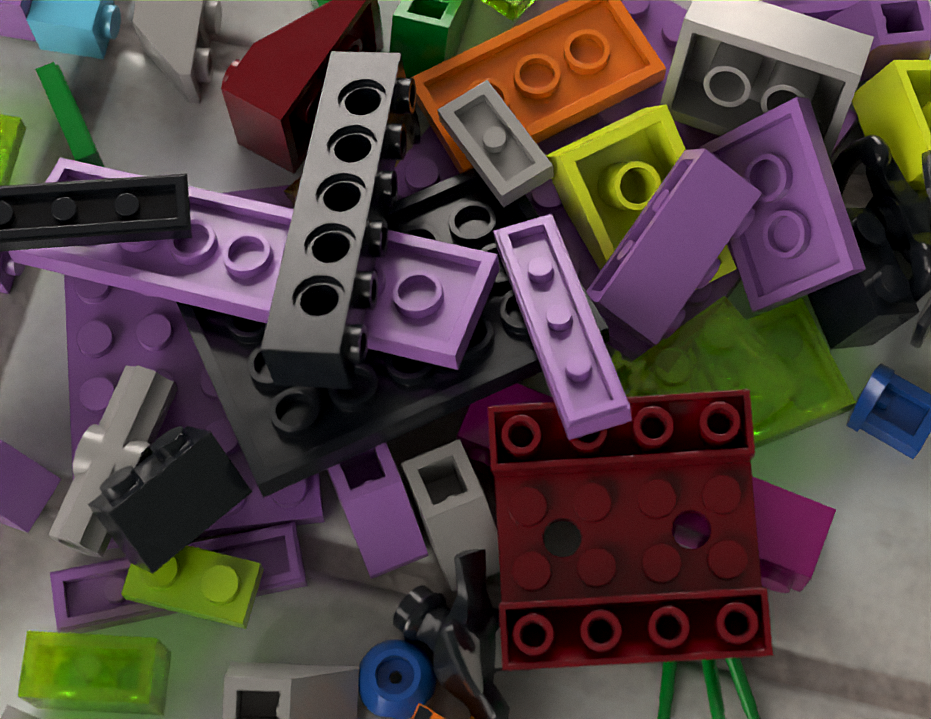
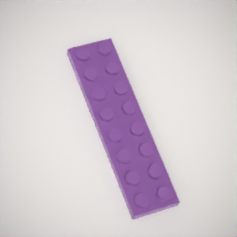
(231, 265)

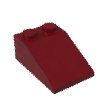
(281, 77)

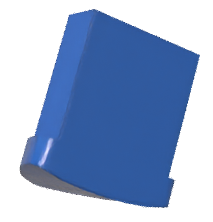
(893, 411)

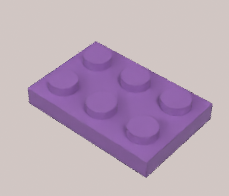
(800, 219)

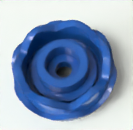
(399, 699)

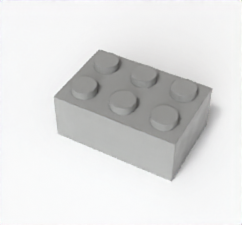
(754, 56)

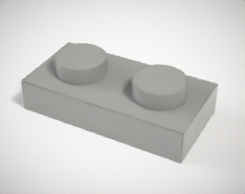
(495, 143)

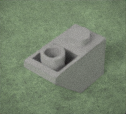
(178, 40)
(452, 507)
(290, 691)

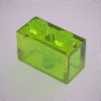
(95, 673)

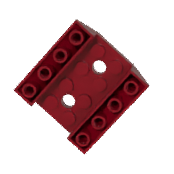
(629, 584)

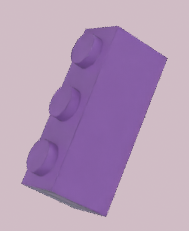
(674, 246)

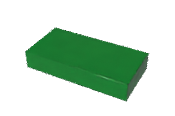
(68, 115)

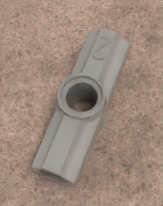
(117, 442)

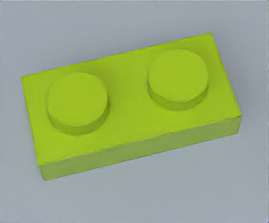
(199, 585)

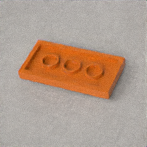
(548, 70)

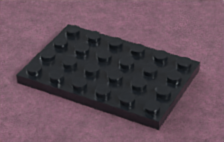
(305, 430)

